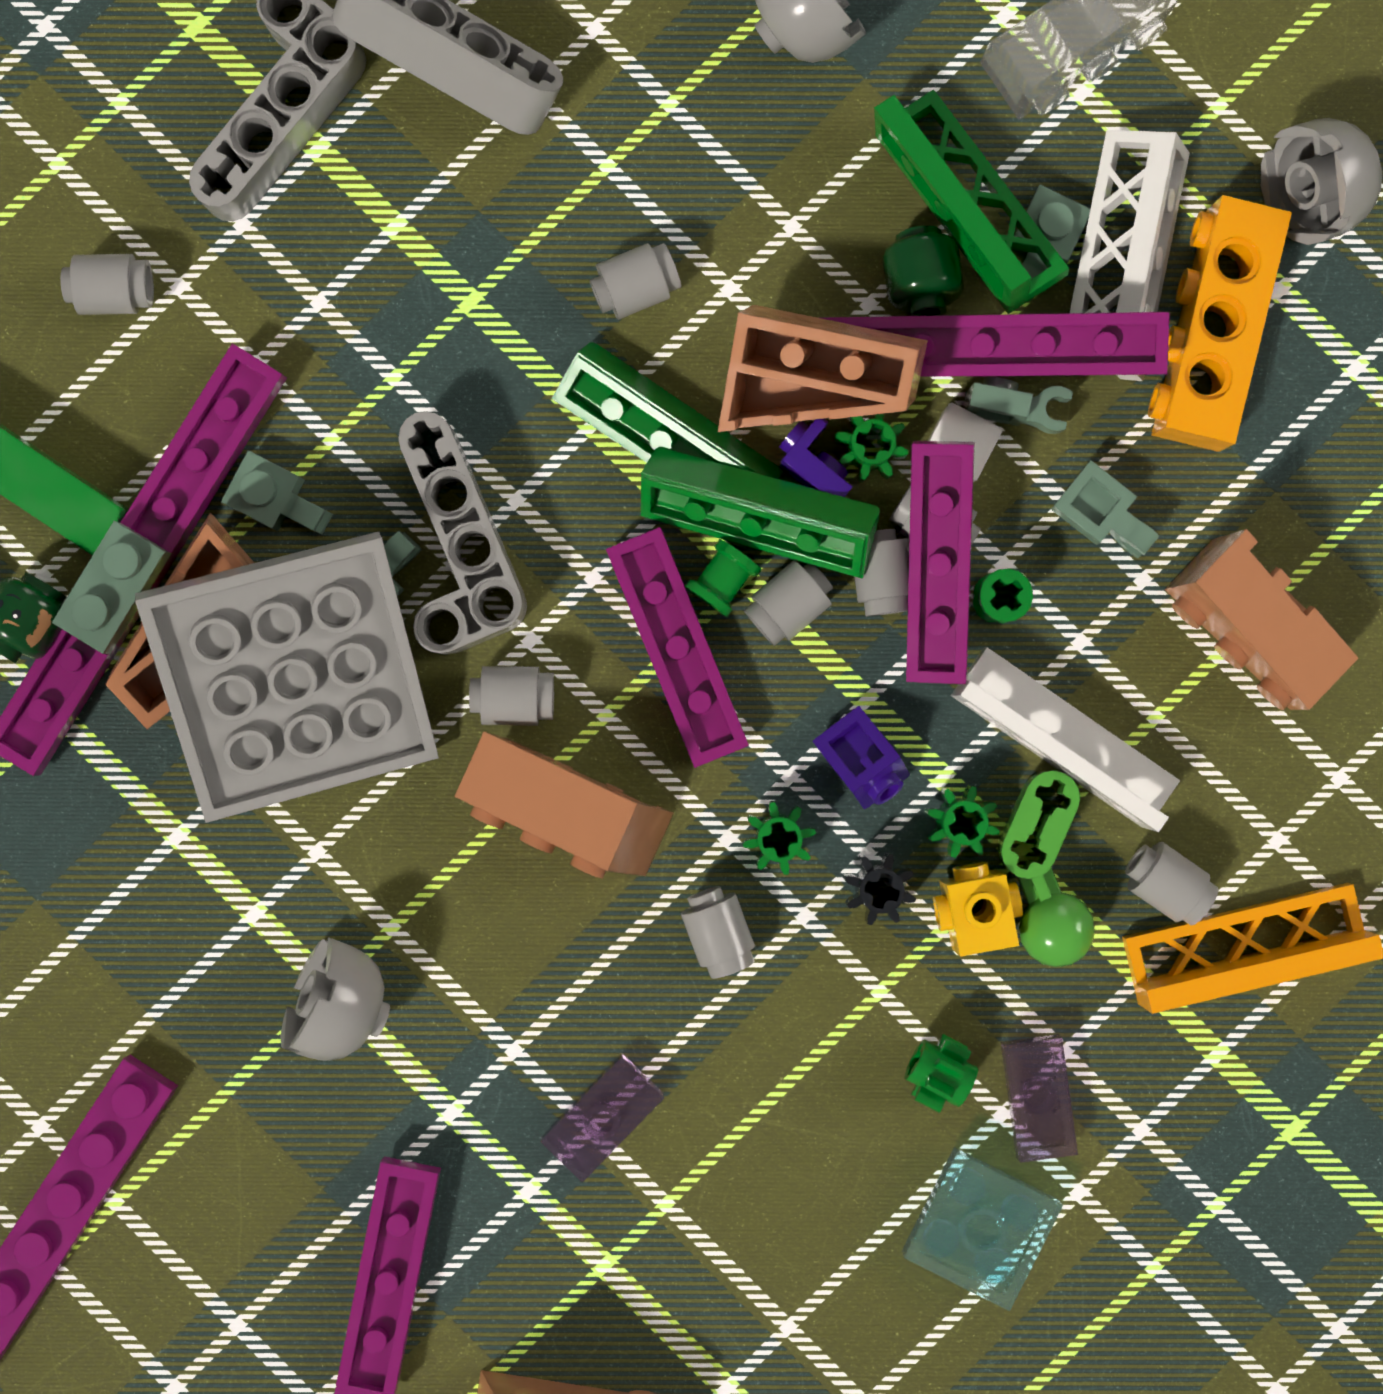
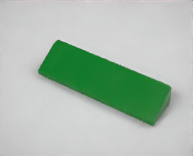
(646, 415)
(55, 493)
(758, 511)

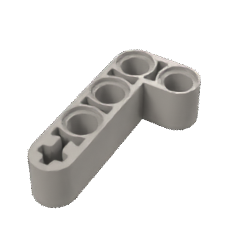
(457, 56)
(266, 109)
(452, 531)

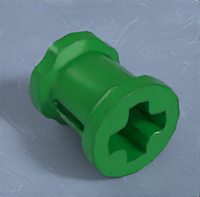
(723, 577)
(1019, 600)

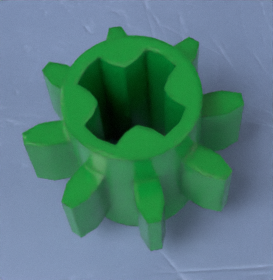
(886, 439)
(978, 825)
(793, 845)
(941, 1073)

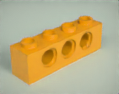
(1255, 240)

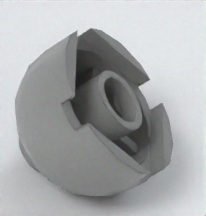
(808, 28)
(1323, 176)
(336, 1003)

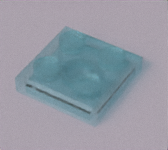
(981, 1229)

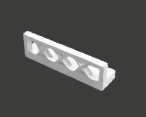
(1153, 226)
(1067, 739)

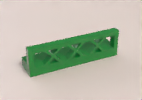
(958, 207)

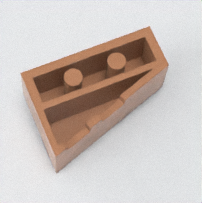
(815, 368)
(1260, 623)
(135, 675)
(561, 808)

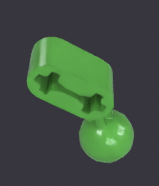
(1055, 924)

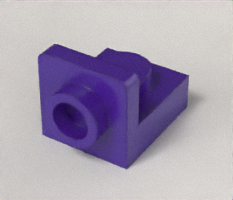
(815, 472)
(863, 758)

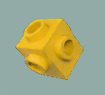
(993, 924)

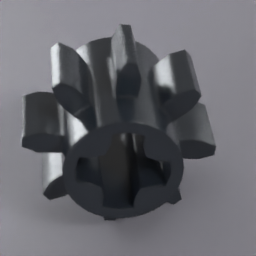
(885, 903)

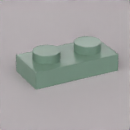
(105, 592)

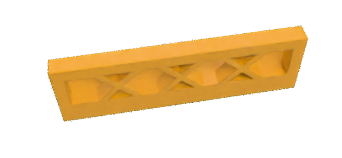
(1253, 970)

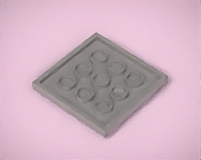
(288, 675)

